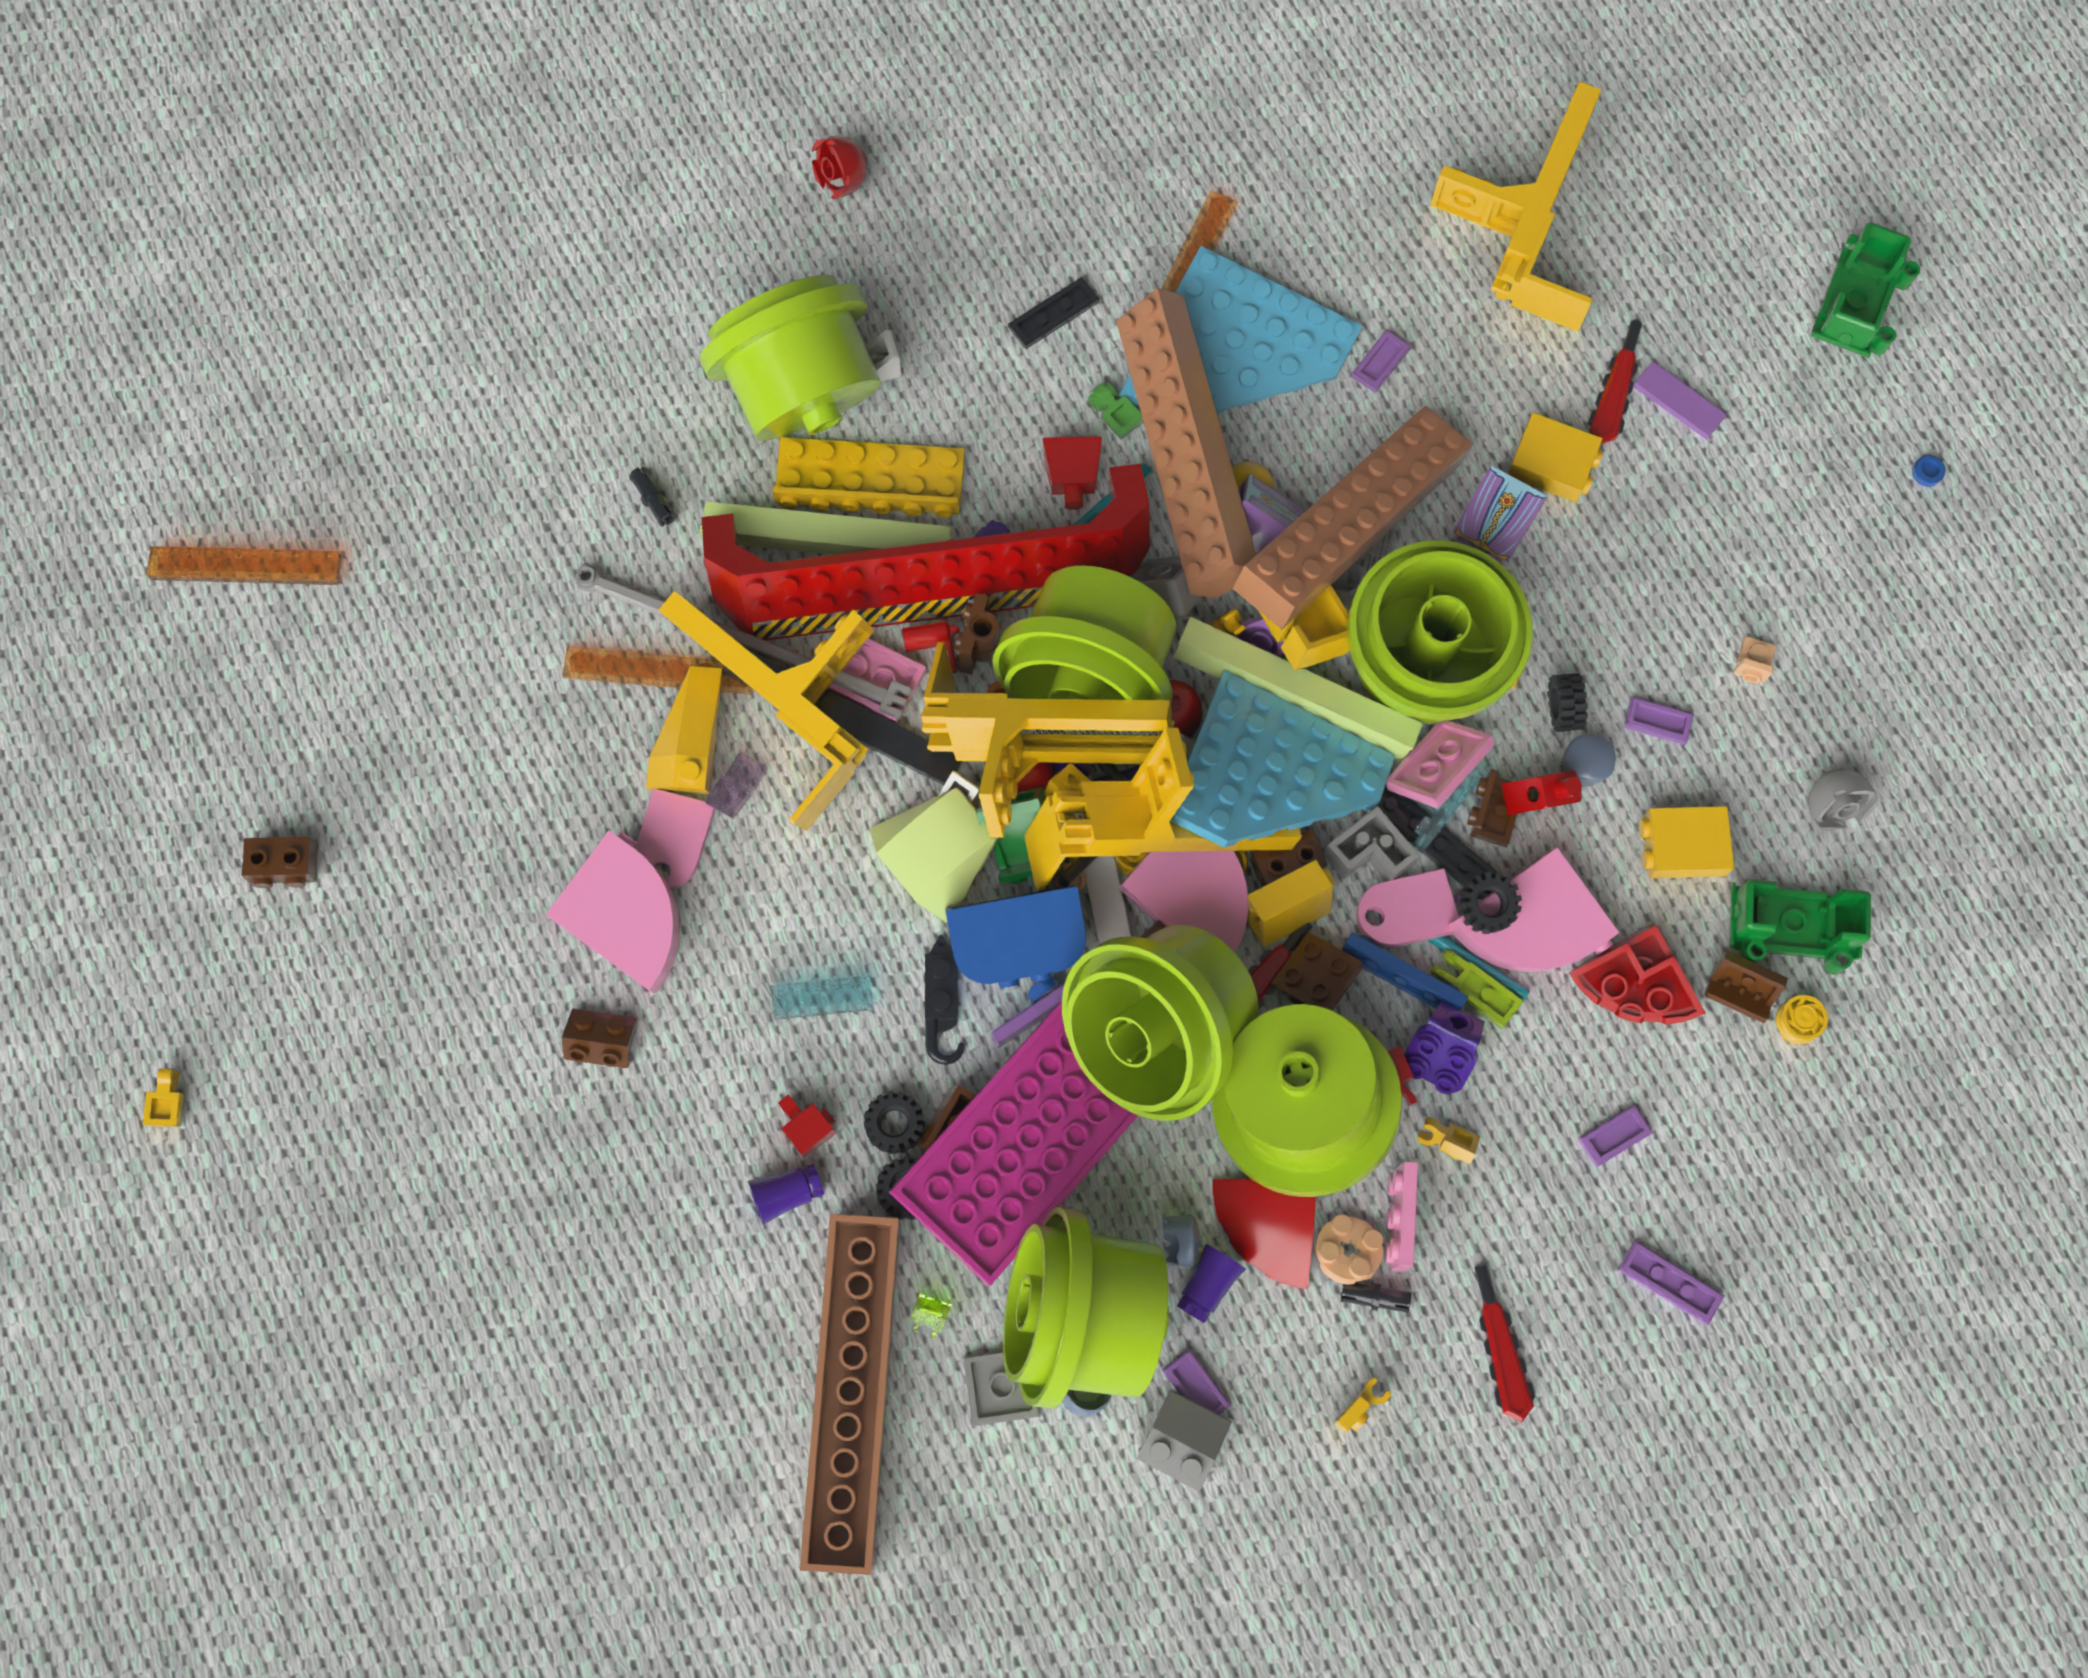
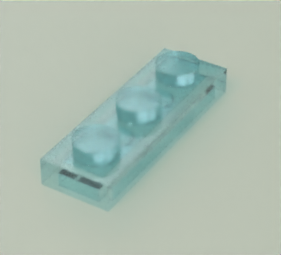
(1430, 828)
(822, 997)

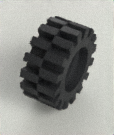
(1567, 702)
(1506, 894)
(882, 1106)
(885, 1183)

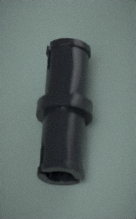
(652, 496)
(1376, 1297)

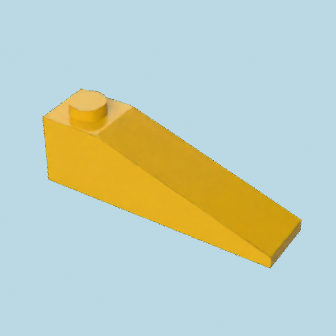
(686, 745)

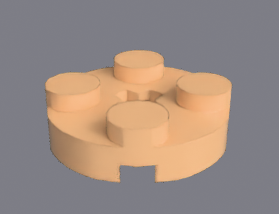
(1349, 1231)

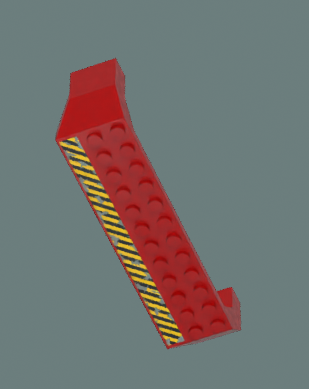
(919, 579)

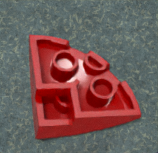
(1639, 980)
(1267, 1228)

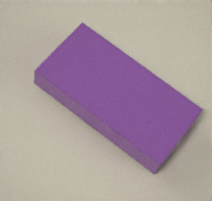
(1381, 361)
(1658, 720)
(1615, 1135)
(1195, 1384)

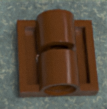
(979, 635)
(1317, 973)

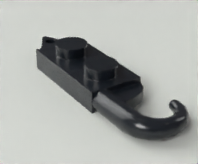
(941, 1000)

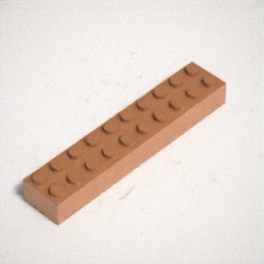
(1186, 443)
(1351, 517)
(850, 1395)

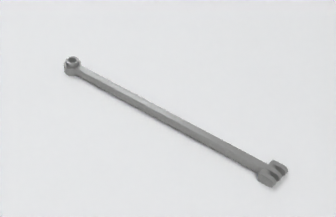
(885, 696)

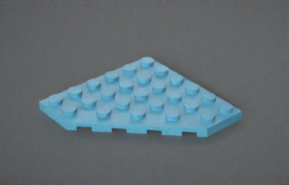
(1257, 334)
(1273, 767)

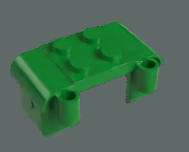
(1862, 290)
(1799, 923)

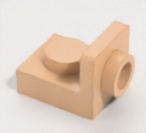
(1755, 660)

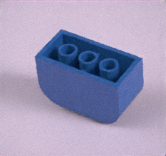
(1018, 936)

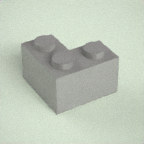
(1375, 841)

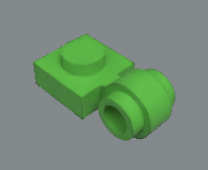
(1119, 415)

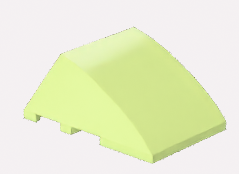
(935, 850)

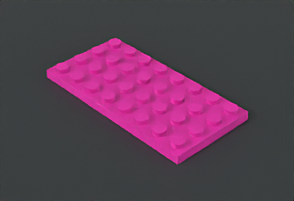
(1012, 1152)

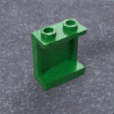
(1012, 849)

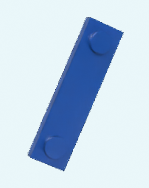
(1402, 974)

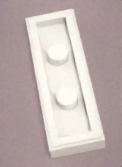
(1106, 899)

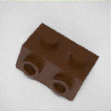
(1490, 817)
(1744, 986)
(598, 1038)

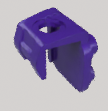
(1445, 1048)

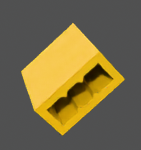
(1556, 457)
(1687, 842)
(1290, 903)

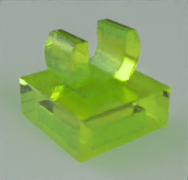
(930, 1313)

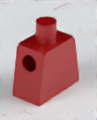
(1072, 467)
(1553, 791)

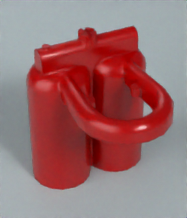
(927, 636)

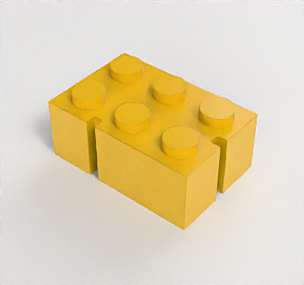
(1315, 633)

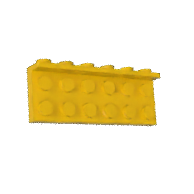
(869, 477)

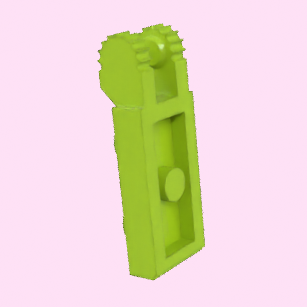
(1482, 990)

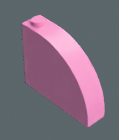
(1192, 890)
(622, 911)
(1556, 921)

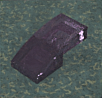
(737, 785)

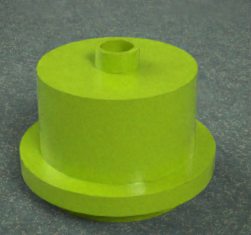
(794, 356)
(1439, 631)
(1089, 640)
(1158, 1019)
(1308, 1101)
(1083, 1312)

